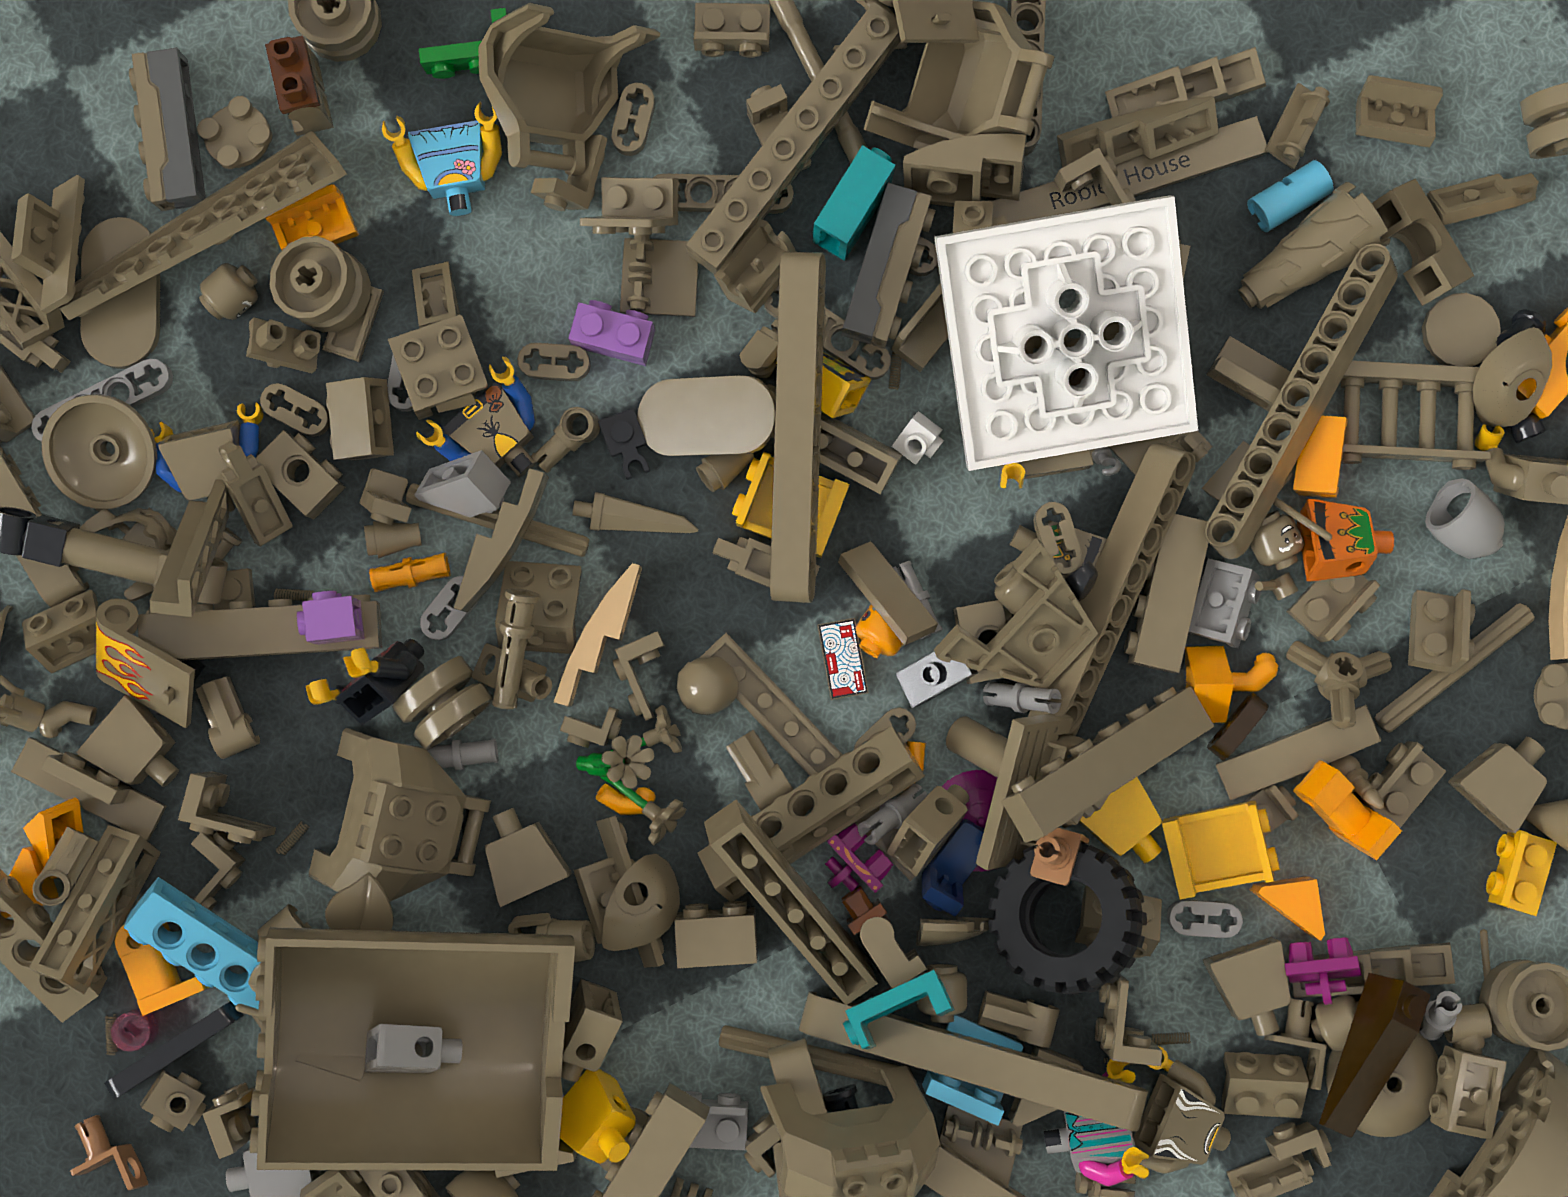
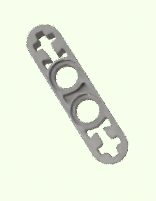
(105, 387)

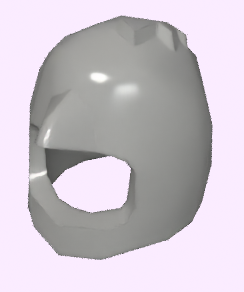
(1475, 530)

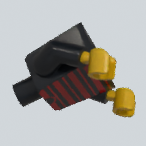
(375, 682)

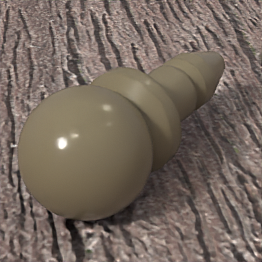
(1352, 770)

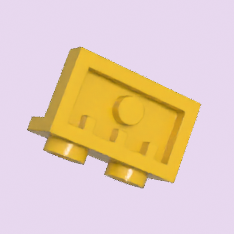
(1521, 871)

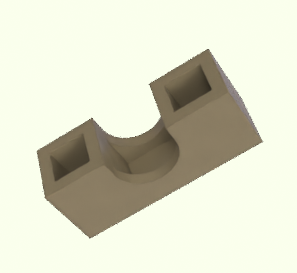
(1435, 257)

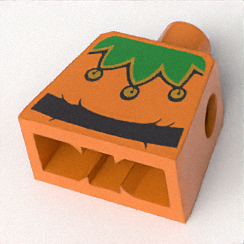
(1352, 544)

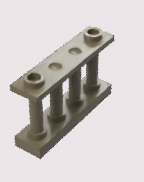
(1428, 381)

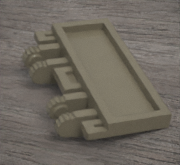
(1029, 747)

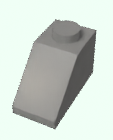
(465, 485)

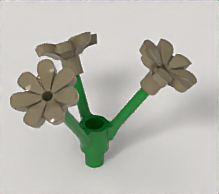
(628, 762)

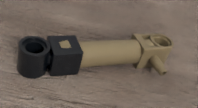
(63, 543)

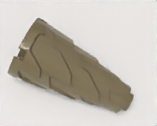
(1315, 248)

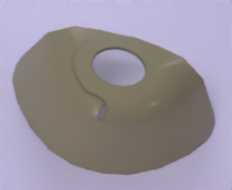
(1511, 362)
(638, 925)

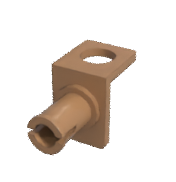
(1057, 856)
(101, 1152)

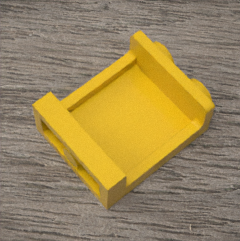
(756, 507)
(1219, 848)

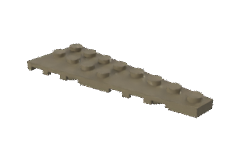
(253, 196)

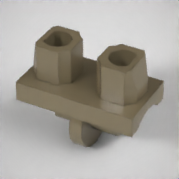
(283, 345)

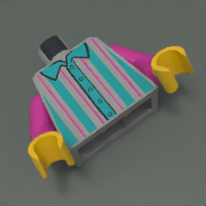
(1097, 1148)

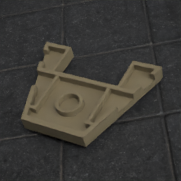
(1038, 638)

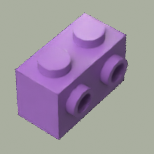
(612, 333)
(330, 618)

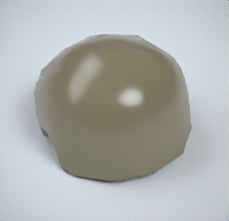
(707, 685)

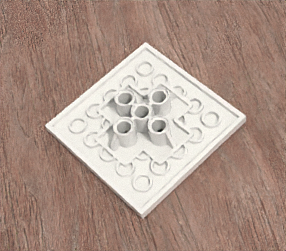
(1007, 287)

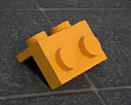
(317, 214)

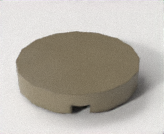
(1461, 330)

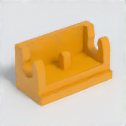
(1321, 458)

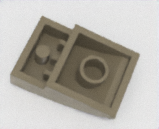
(968, 168)

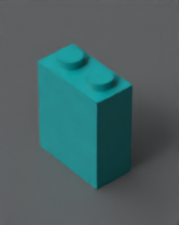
(853, 202)

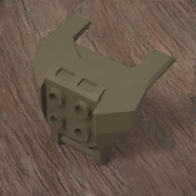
(551, 84)
(969, 86)
(399, 820)
(858, 1150)

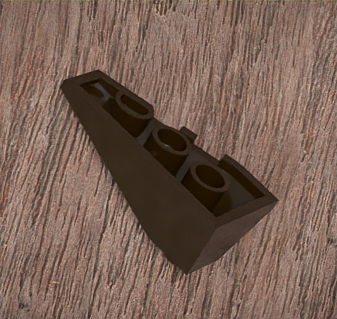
(1377, 1041)

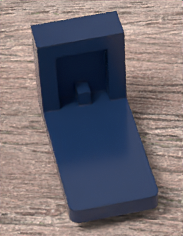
(951, 867)

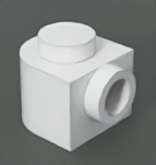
(919, 438)

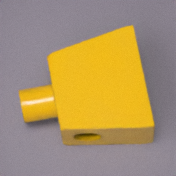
(1126, 822)
(597, 1118)

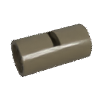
(977, 744)

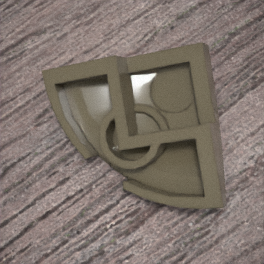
(942, 932)

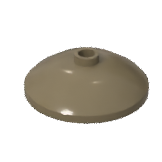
(78, 455)
(1406, 1105)

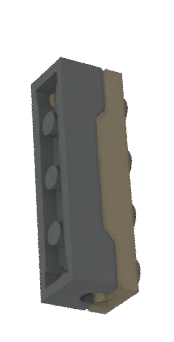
(167, 128)
(887, 265)

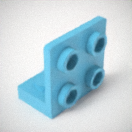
(964, 1095)

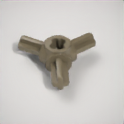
(1340, 677)

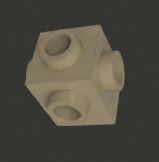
(167, 1088)

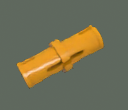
(409, 572)

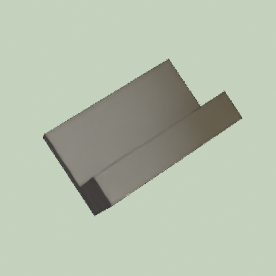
(923, 333)
(1248, 373)

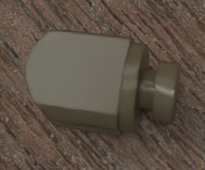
(761, 352)
(1094, 1189)

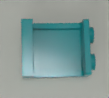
(892, 1000)

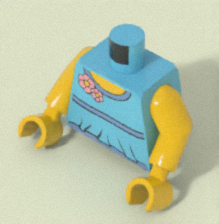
(450, 158)

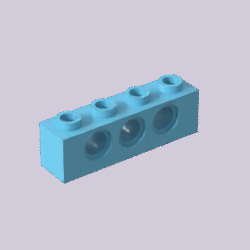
(198, 926)

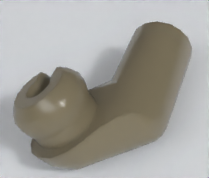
(62, 714)

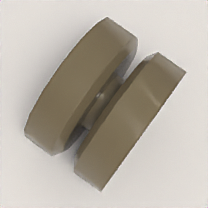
(337, 27)
(1549, 116)
(320, 284)
(439, 697)
(1528, 1003)

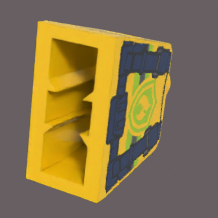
(841, 387)

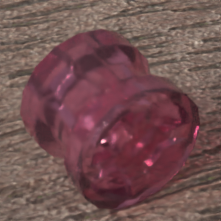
(143, 1027)

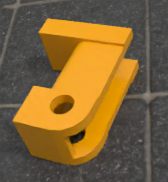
(1332, 799)
(151, 976)

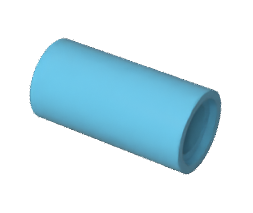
(1291, 195)

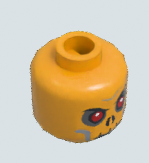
(876, 635)

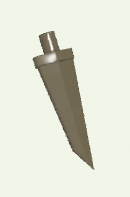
(622, 515)

